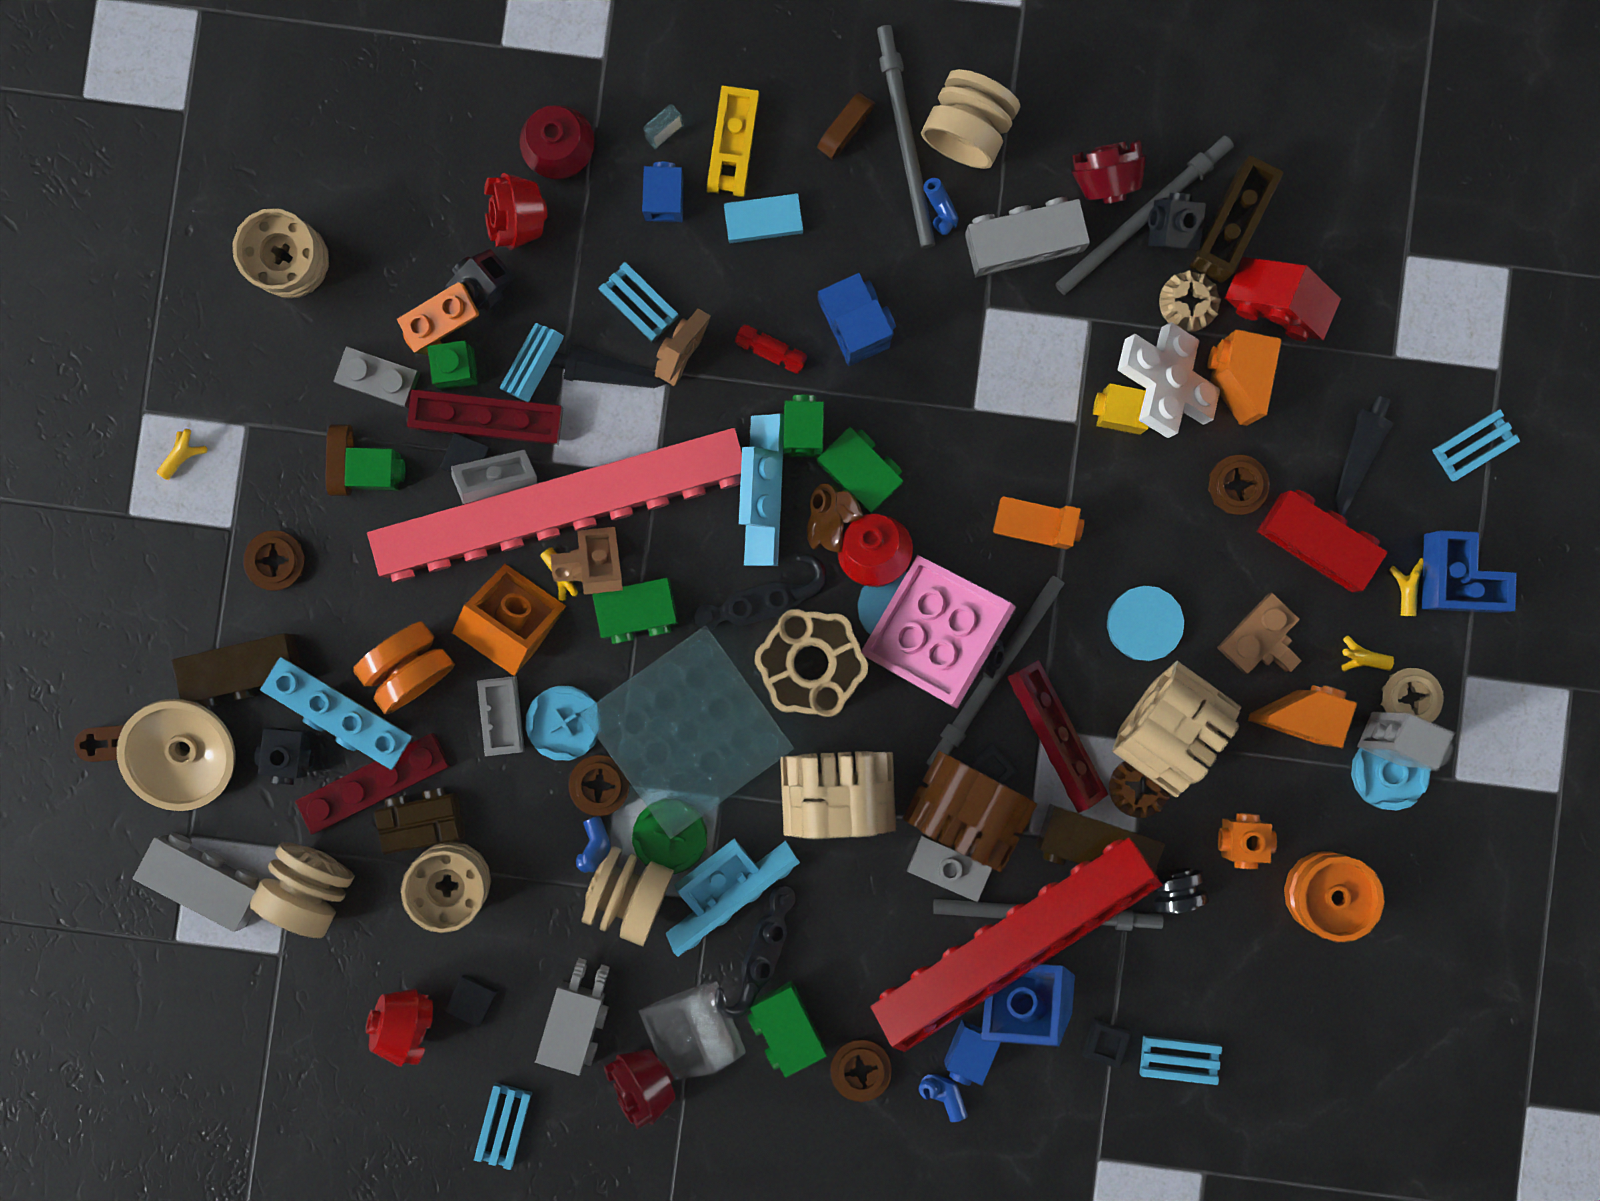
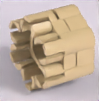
(818, 696)
(1172, 727)
(838, 802)

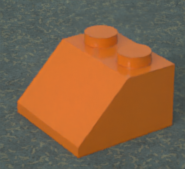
(1245, 373)
(508, 619)
(1312, 715)

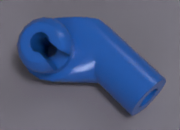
(943, 206)
(597, 848)
(946, 1091)

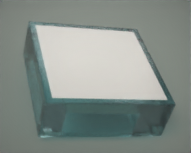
(663, 126)

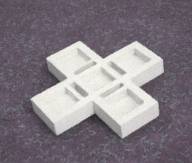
(1169, 379)

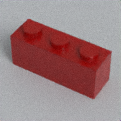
(1323, 540)

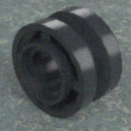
(1180, 891)

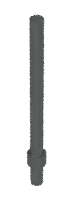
(891, 67)
(1197, 168)
(953, 734)
(1123, 921)

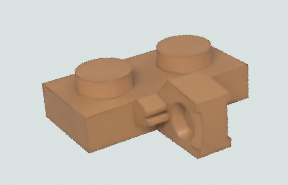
(676, 351)
(593, 563)
(1262, 637)

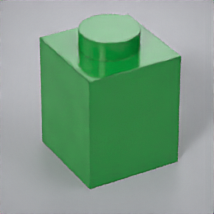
(452, 365)
(373, 469)

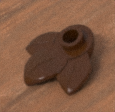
(829, 512)

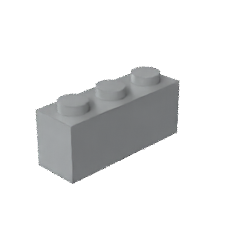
(1026, 236)
(1406, 740)
(198, 881)

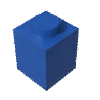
(663, 192)
(969, 1055)

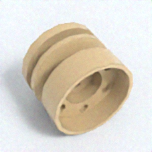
(970, 118)
(263, 240)
(300, 894)
(627, 895)
(431, 902)

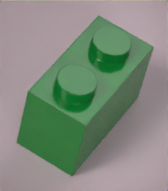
(803, 427)
(860, 469)
(635, 610)
(787, 1029)

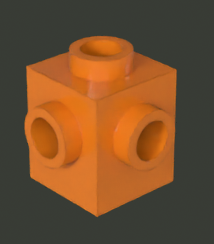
(1233, 839)

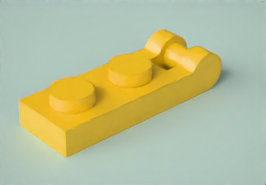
(733, 139)

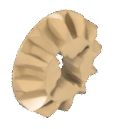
(1178, 312)
(1419, 682)

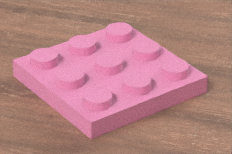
(937, 630)

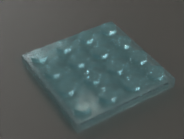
(687, 731)

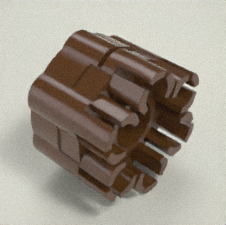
(975, 808)

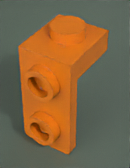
(437, 318)
(1038, 523)

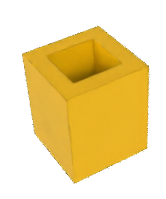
(1120, 409)

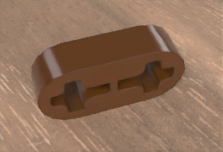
(846, 125)
(338, 439)
(108, 753)

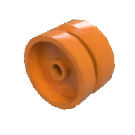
(403, 667)
(1356, 892)

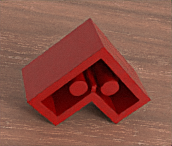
(1285, 295)

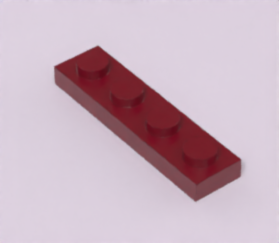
(485, 417)
(1058, 736)
(371, 785)

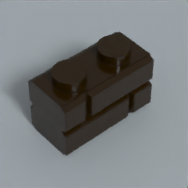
(419, 822)

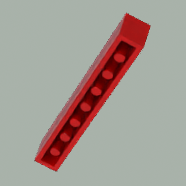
(1015, 944)

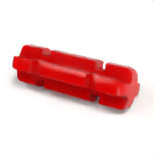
(771, 349)

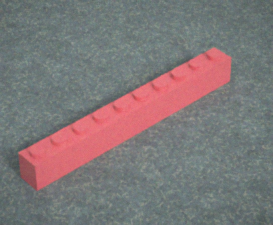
(557, 504)

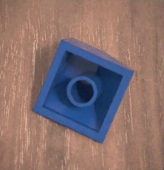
(1031, 1008)

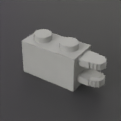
(573, 1021)

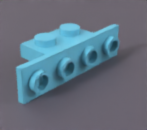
(762, 490)
(336, 713)
(723, 887)

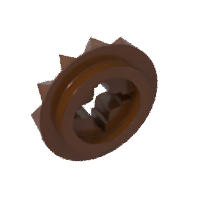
(1248, 470)
(261, 548)
(585, 796)
(1124, 796)
(849, 1084)

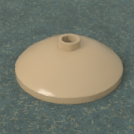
(164, 772)

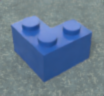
(857, 318)
(1453, 577)

